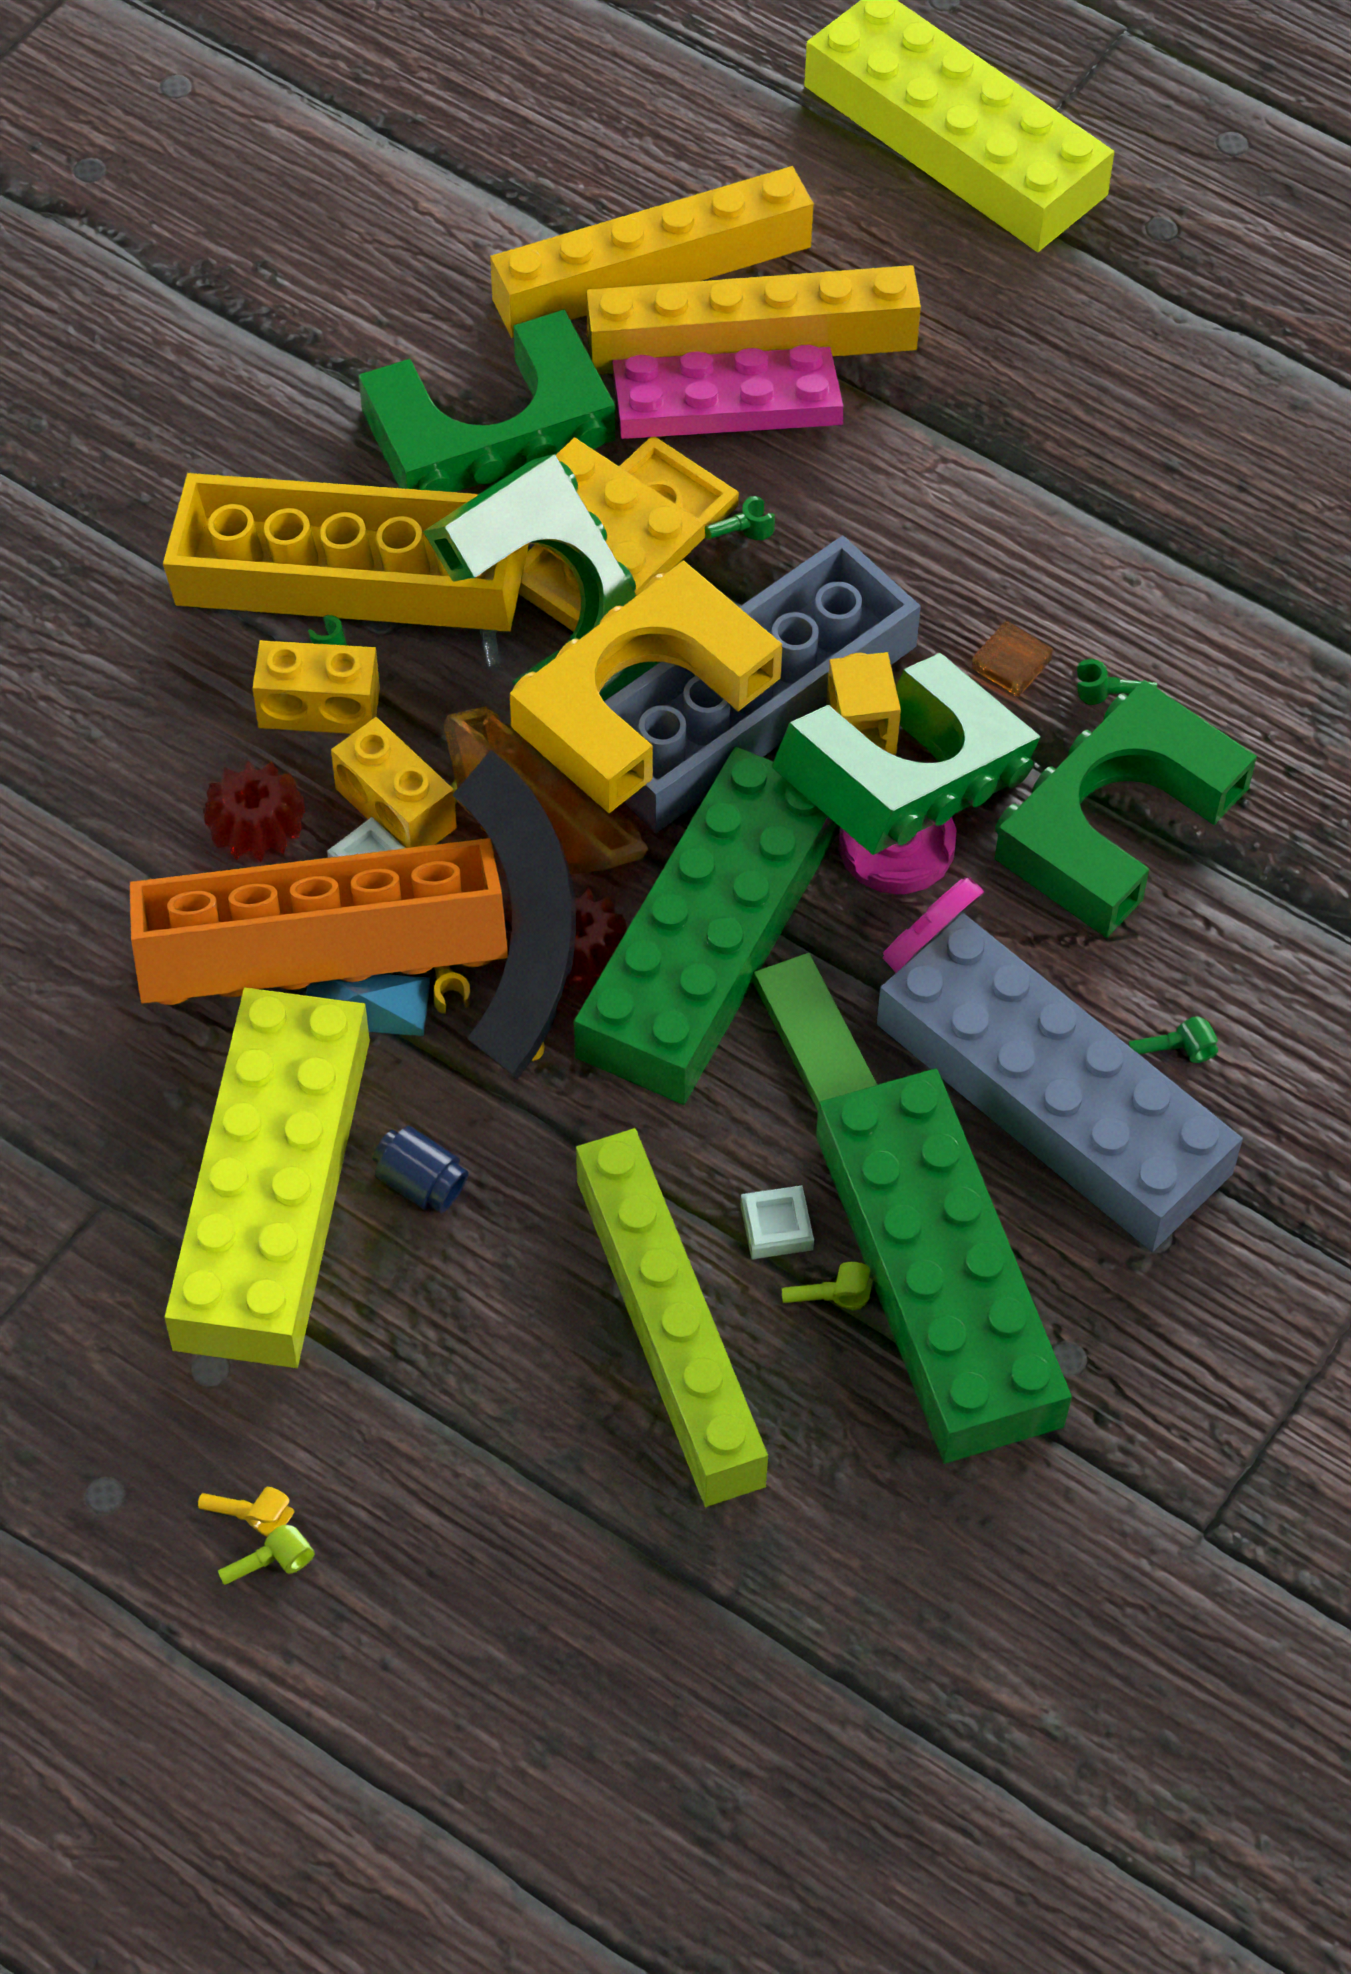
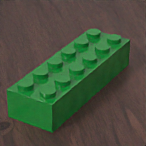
(704, 930)
(942, 1266)

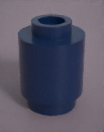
(419, 1169)

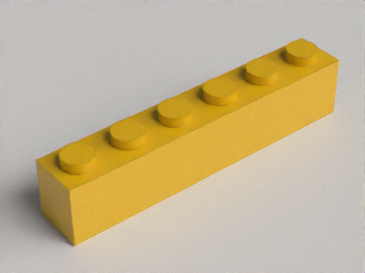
(655, 246)
(834, 309)

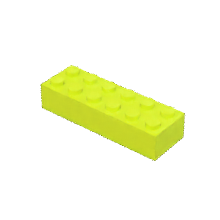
(959, 119)
(268, 1178)

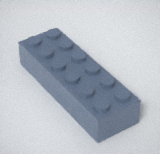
(819, 613)
(1058, 1081)

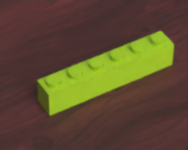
(671, 1318)

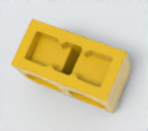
(315, 686)
(866, 696)
(393, 786)

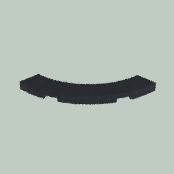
(541, 914)

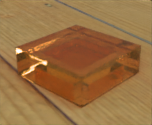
(1012, 658)

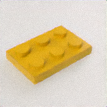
(641, 524)

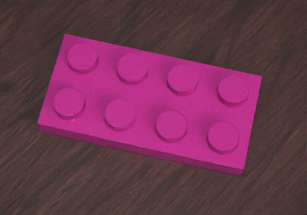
(727, 392)

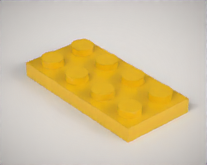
(550, 581)

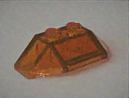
(587, 832)

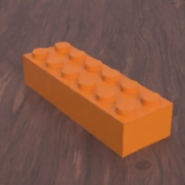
(317, 921)

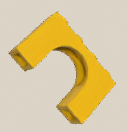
(671, 621)

